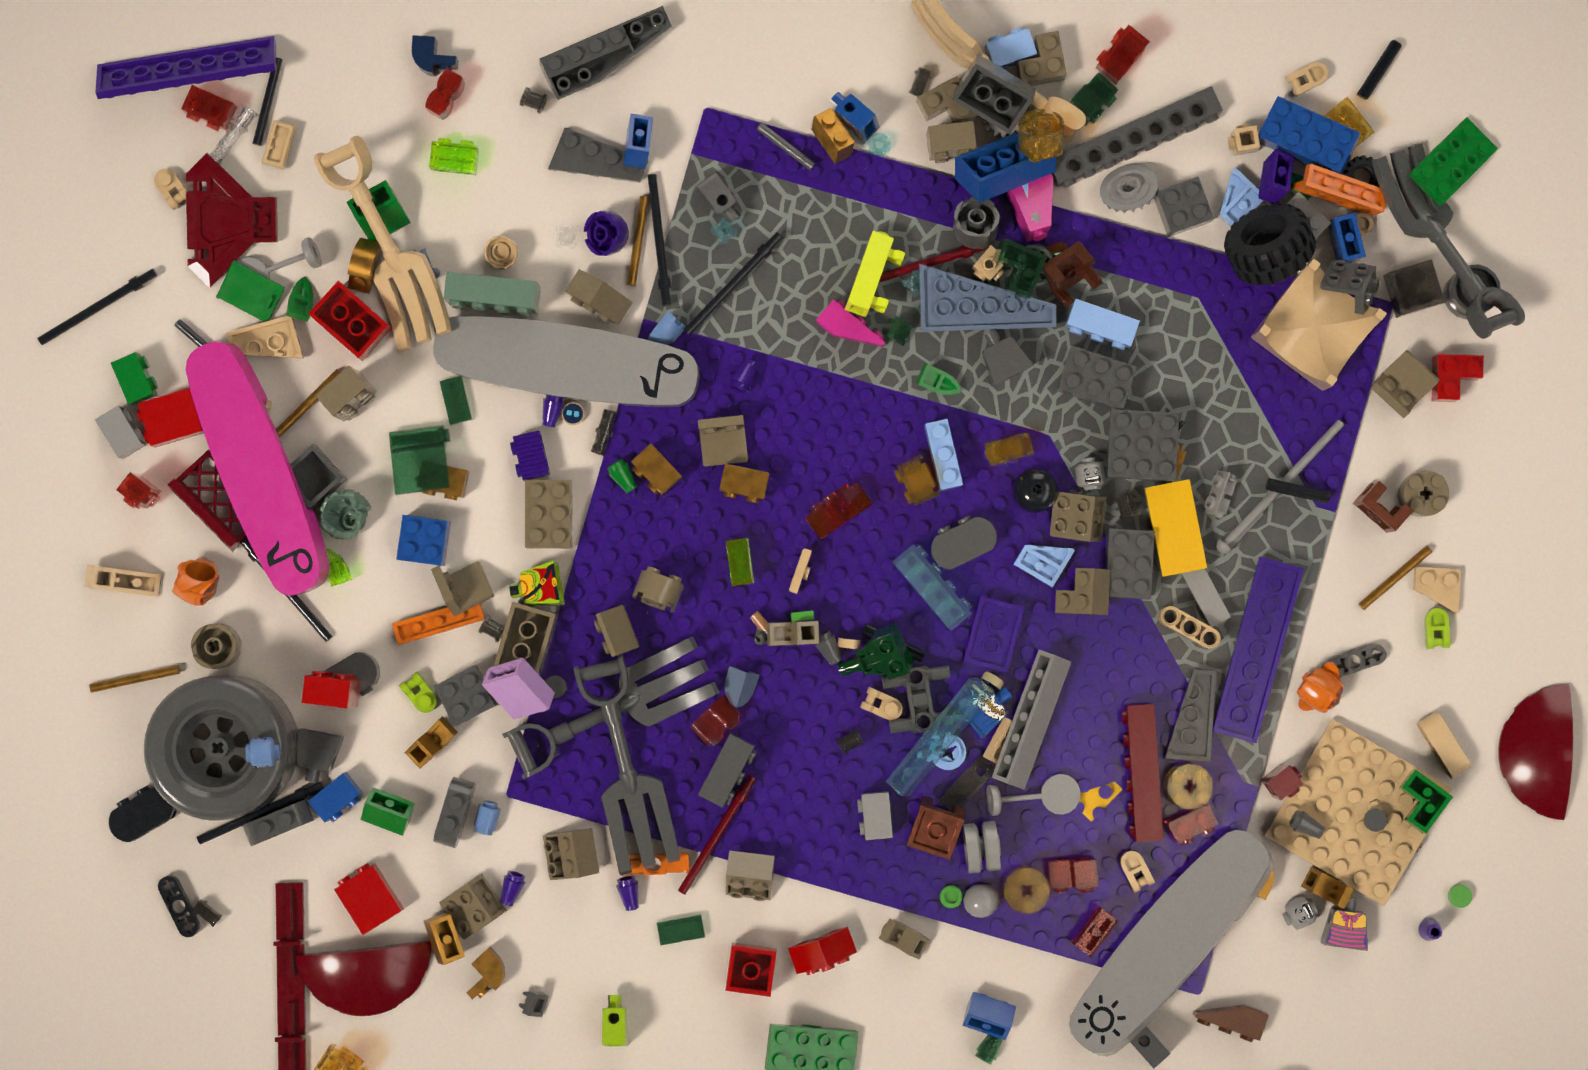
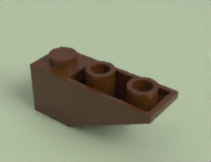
(1238, 1018)

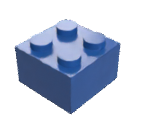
(423, 540)

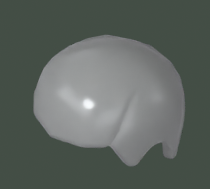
(981, 900)

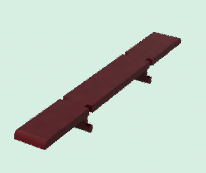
(290, 987)

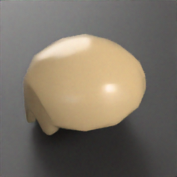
(501, 252)

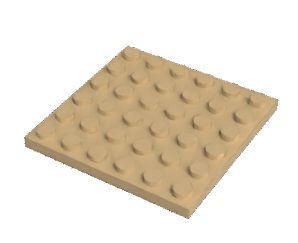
(1338, 787)

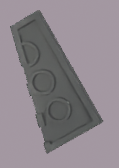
(591, 157)
(1194, 724)

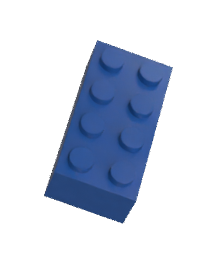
(1308, 136)
(998, 168)

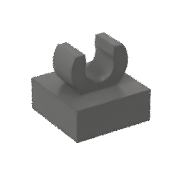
(534, 1004)

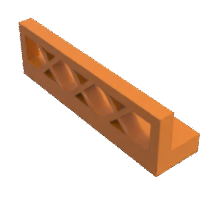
(1341, 190)

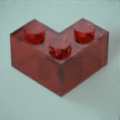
(1125, 50)
(838, 509)
(1071, 873)

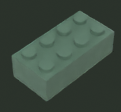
(492, 293)

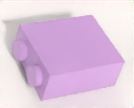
(518, 688)

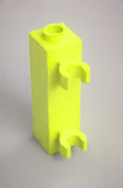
(869, 274)

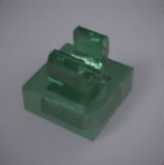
(899, 330)

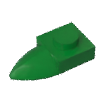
(300, 300)
(937, 381)

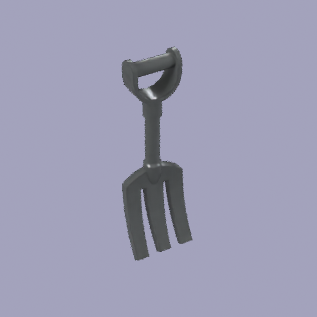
(1427, 220)
(632, 701)
(630, 785)

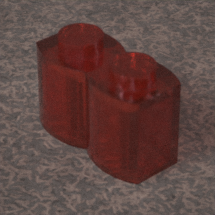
(442, 99)
(715, 721)

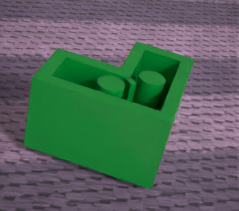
(1430, 800)

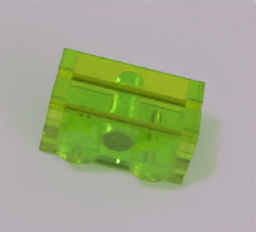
(454, 157)
(740, 562)

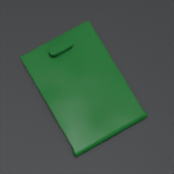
(250, 291)

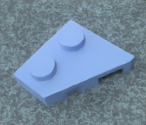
(1239, 198)
(1043, 562)

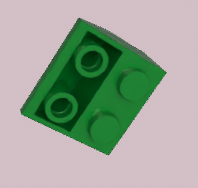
(386, 205)

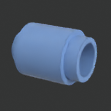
(487, 818)

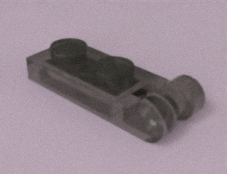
(967, 784)

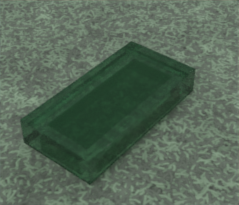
(456, 400)
(681, 929)

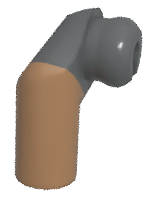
(761, 632)

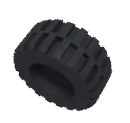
(1270, 244)

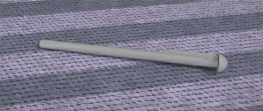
(1225, 546)

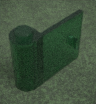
(419, 459)

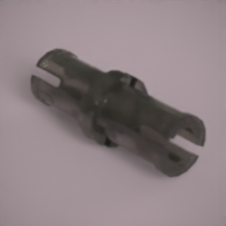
(603, 432)

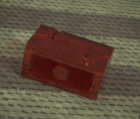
(1094, 931)

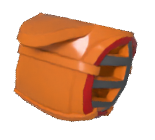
(196, 581)
(1320, 689)

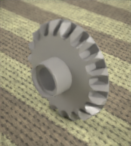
(1129, 188)

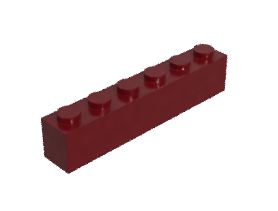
(1143, 772)

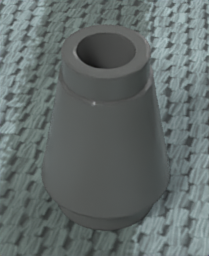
(828, 647)
(1305, 824)

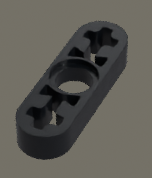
(188, 907)

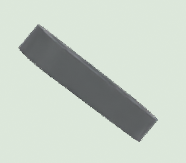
(1367, 651)

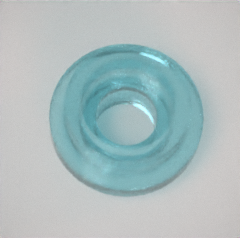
(879, 137)

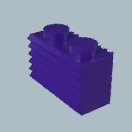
(1276, 176)
(530, 455)

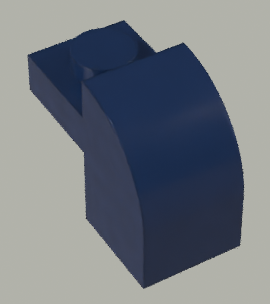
(425, 56)

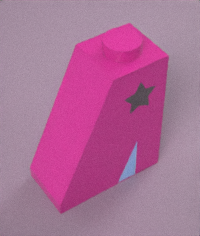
(1033, 207)

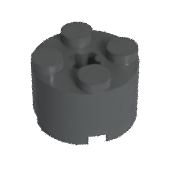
(976, 223)

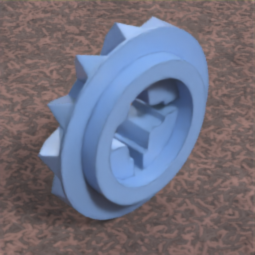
(958, 755)

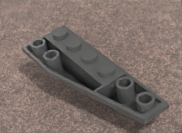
(601, 54)

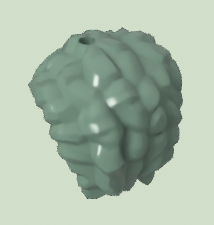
(344, 514)

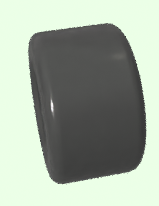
(171, 739)

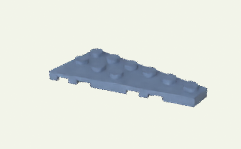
(963, 303)

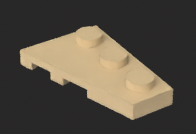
(268, 339)

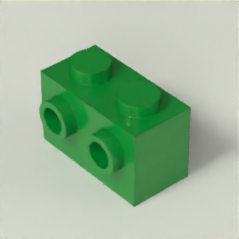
(134, 378)
(387, 811)

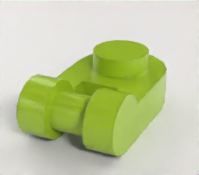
(1436, 620)
(425, 700)

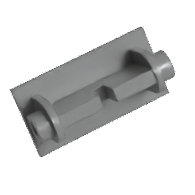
(1222, 484)

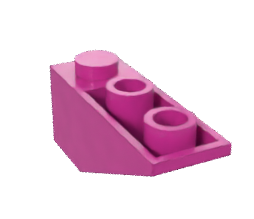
(845, 326)

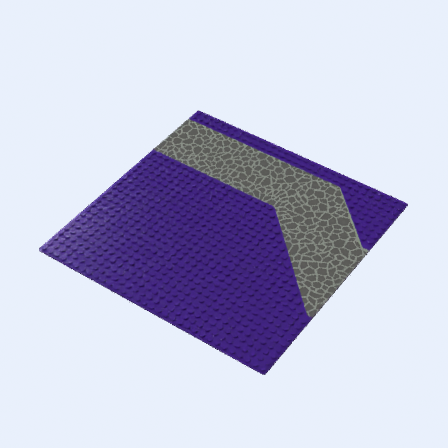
(852, 413)

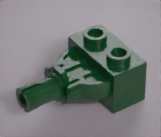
(881, 655)

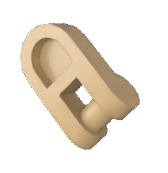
(1315, 75)
(166, 182)
(889, 708)
(1131, 863)

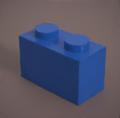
(638, 141)
(1346, 238)
(335, 797)
(989, 1015)

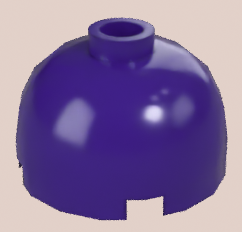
(606, 233)

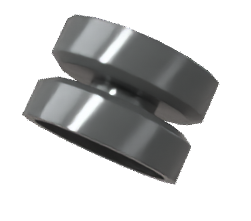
(1458, 299)

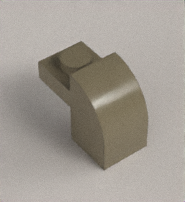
(792, 633)
(904, 938)

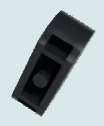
(140, 815)

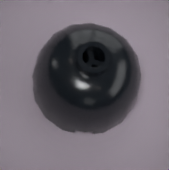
(1029, 500)

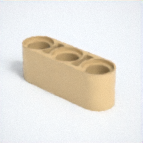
(1200, 628)
(1443, 745)

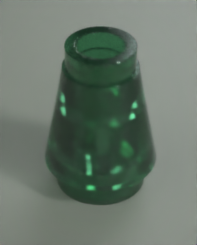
(988, 1049)

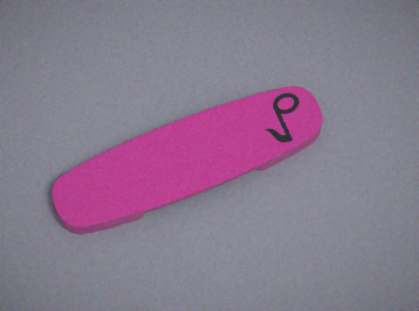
(256, 468)

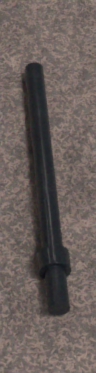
(764, 251)
(663, 282)
(134, 284)
(295, 600)
(299, 795)

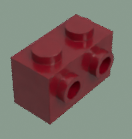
(1283, 781)

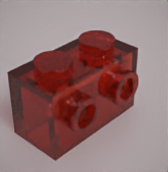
(208, 108)
(139, 491)
(1191, 823)

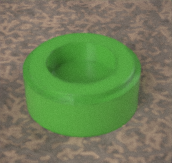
(950, 896)
(1460, 896)

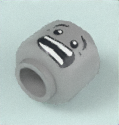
(1090, 474)
(1300, 912)

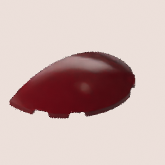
(1538, 751)
(365, 979)

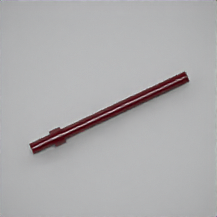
(964, 252)
(740, 797)

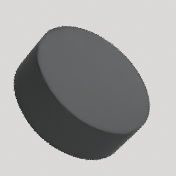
(558, 685)
(1375, 820)

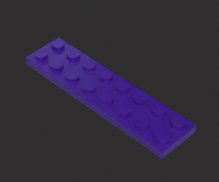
(186, 67)
(1257, 649)

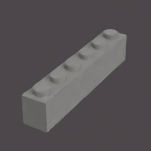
(1031, 719)

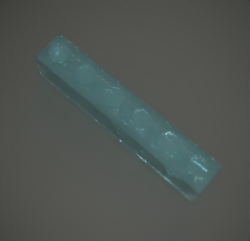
(939, 736)

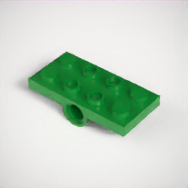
(1452, 162)
(810, 1048)

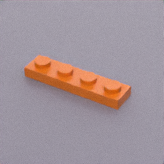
(435, 623)

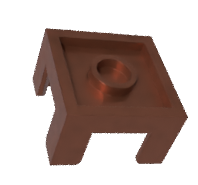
(1068, 269)
(1377, 512)
(936, 829)

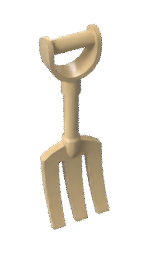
(964, 49)
(396, 263)

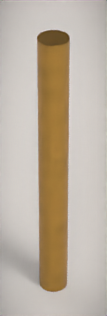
(637, 242)
(298, 412)
(1395, 577)
(136, 678)

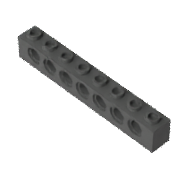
(1204, 99)

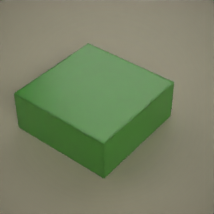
(802, 616)

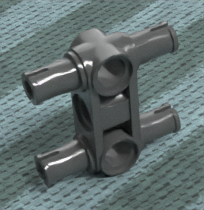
(918, 697)

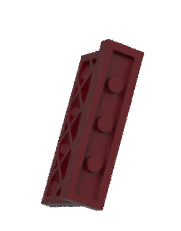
(200, 508)

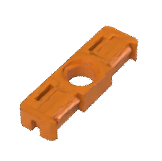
(674, 867)

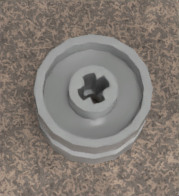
(983, 846)

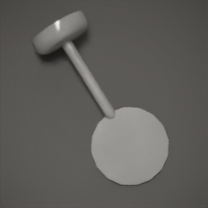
(310, 253)
(1058, 794)

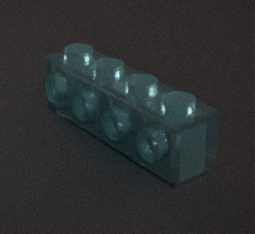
(931, 587)

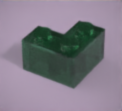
(1094, 97)
(1025, 264)

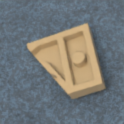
(1439, 585)

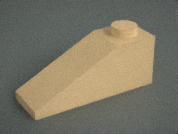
(122, 580)

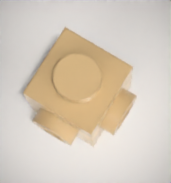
(1244, 140)
(986, 268)

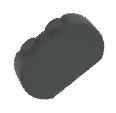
(963, 542)
(361, 665)
(454, 812)
(278, 822)

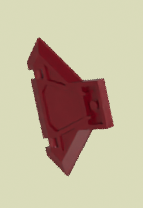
(224, 220)

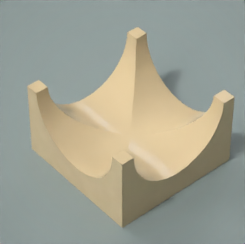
(1315, 328)

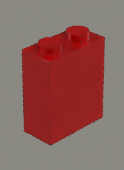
(169, 418)
(368, 898)

